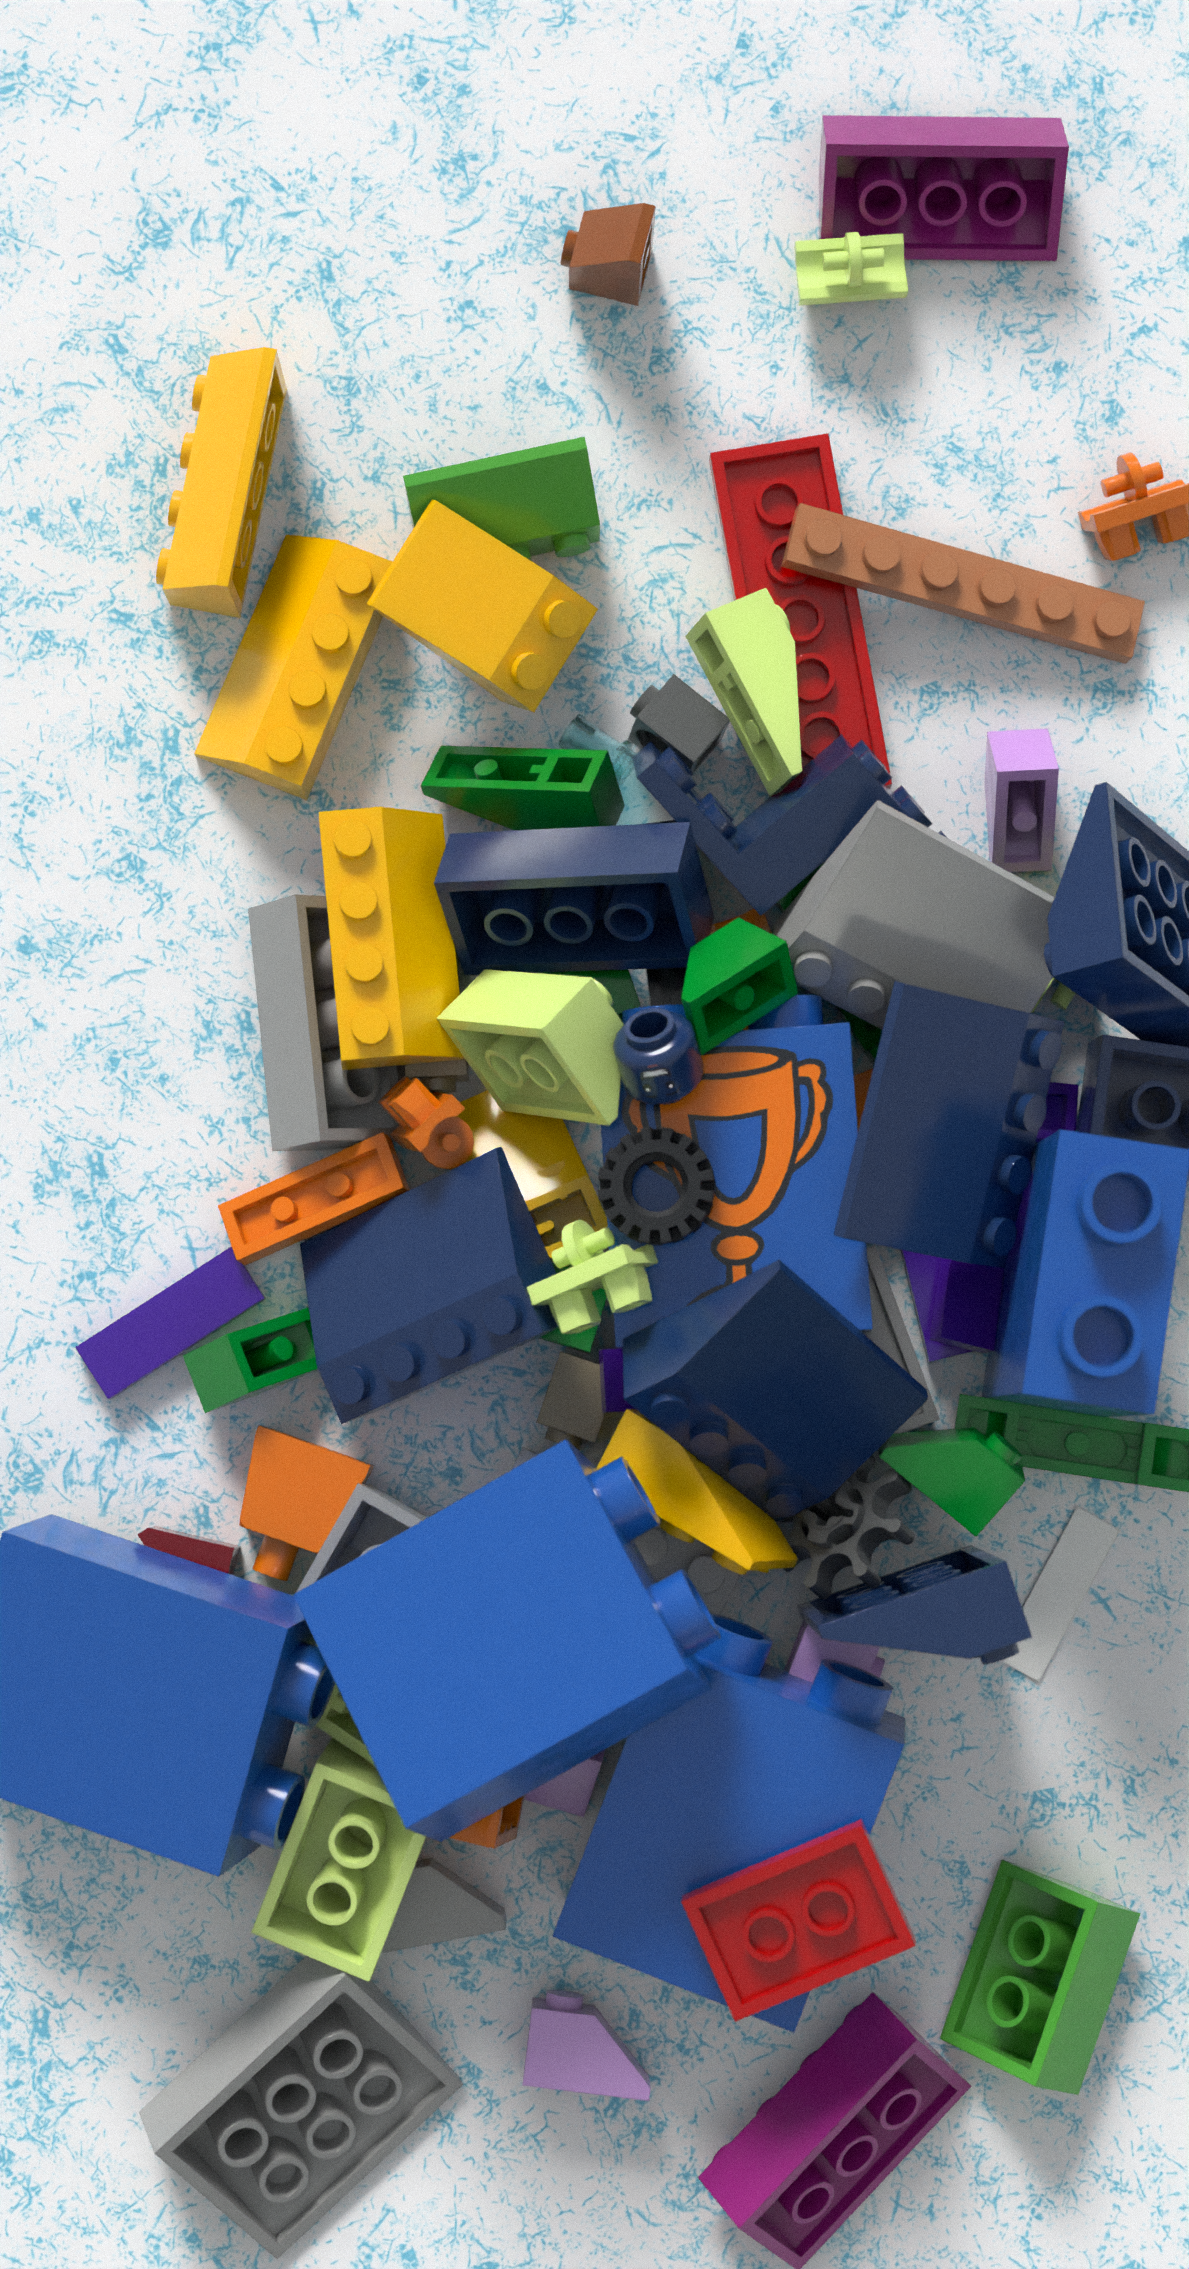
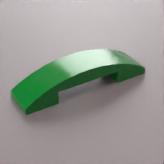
(1084, 1442)

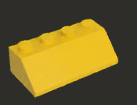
(224, 482)
(296, 664)
(388, 936)

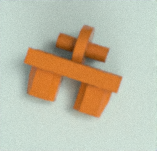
(1114, 520)
(428, 1123)

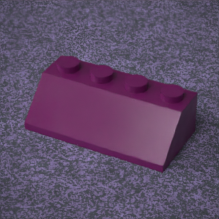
(946, 184)
(833, 2132)

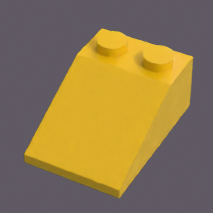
(482, 607)

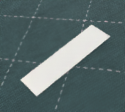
(1062, 1589)

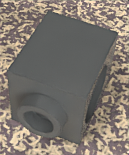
(678, 719)

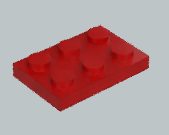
(798, 1920)

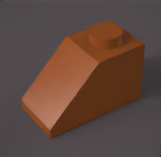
(611, 252)

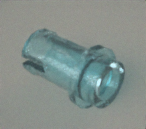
(586, 736)

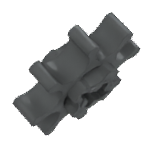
(848, 1528)

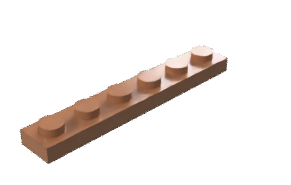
(963, 583)

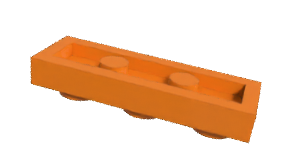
(313, 1198)

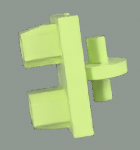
(850, 269)
(617, 1270)

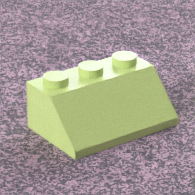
(540, 1043)
(340, 1867)

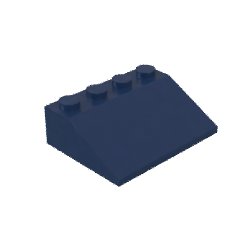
(1125, 920)
(949, 1127)
(425, 1286)
(769, 1389)
(941, 1606)

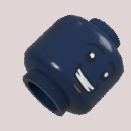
(658, 1056)

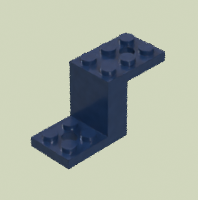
(790, 829)

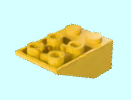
(542, 1164)
(698, 1500)

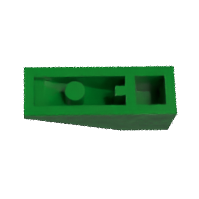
(527, 786)

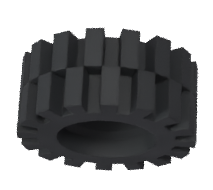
(648, 1147)

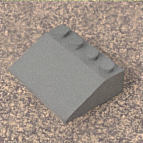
(918, 914)
(297, 2102)

